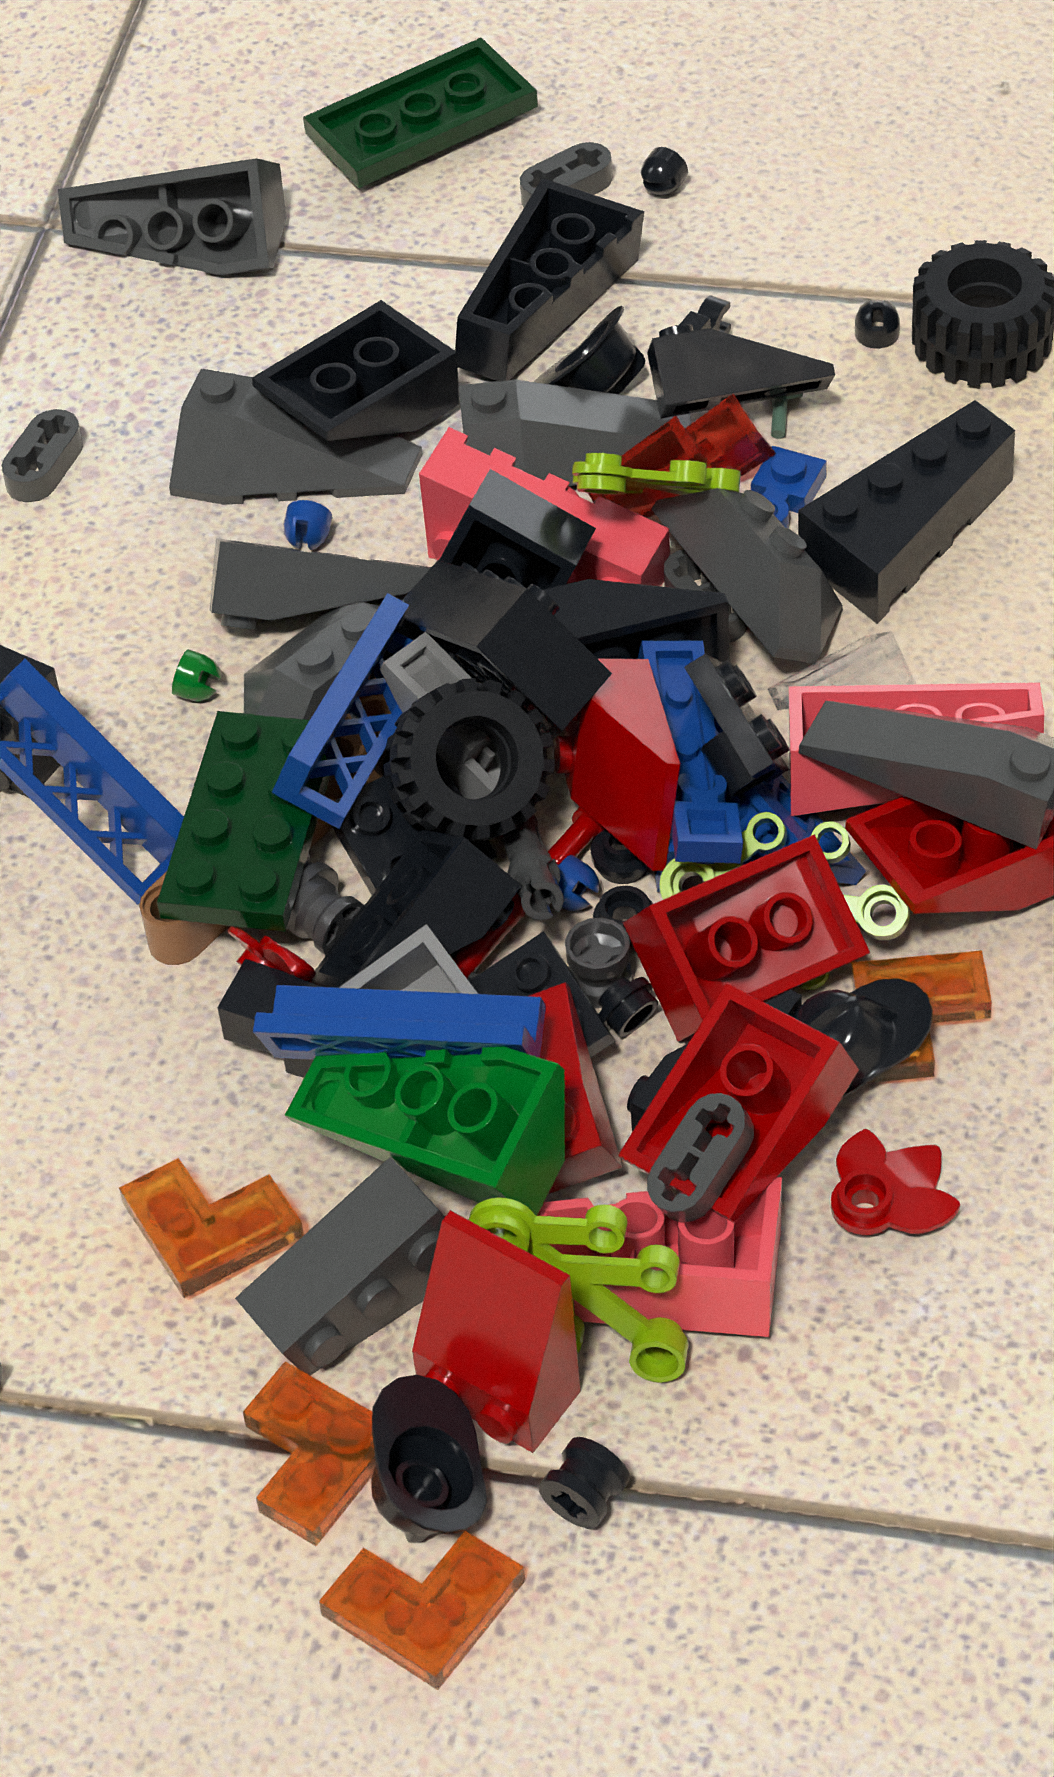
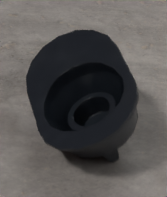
(601, 363)
(873, 1023)
(425, 1459)

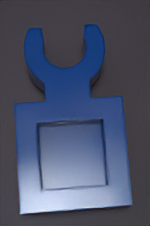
(789, 481)
(705, 825)

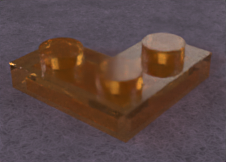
(955, 990)
(206, 1240)
(328, 1450)
(429, 1623)

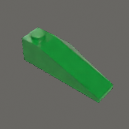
(460, 1121)

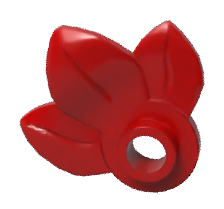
(271, 954)
(895, 1182)

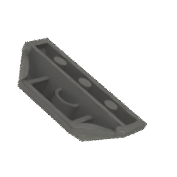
(757, 567)
(303, 669)

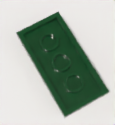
(420, 112)
(239, 841)

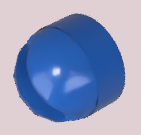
(307, 523)
(574, 880)

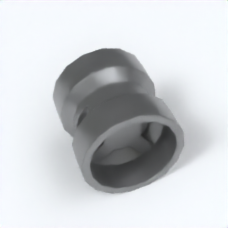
(598, 955)

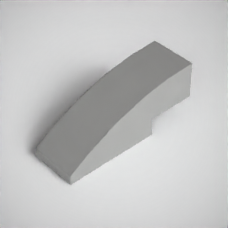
(462, 749)

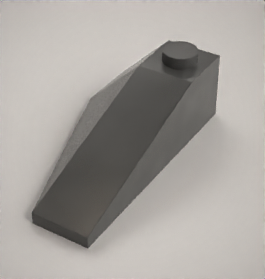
(192, 218)
(554, 424)
(245, 444)
(284, 582)
(960, 766)

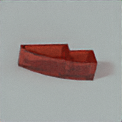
(719, 438)

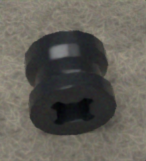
(584, 1482)

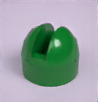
(192, 676)

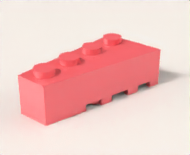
(620, 550)
(824, 788)
(723, 1267)

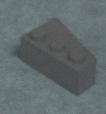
(348, 1271)

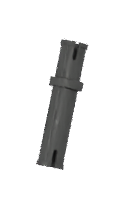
(533, 870)

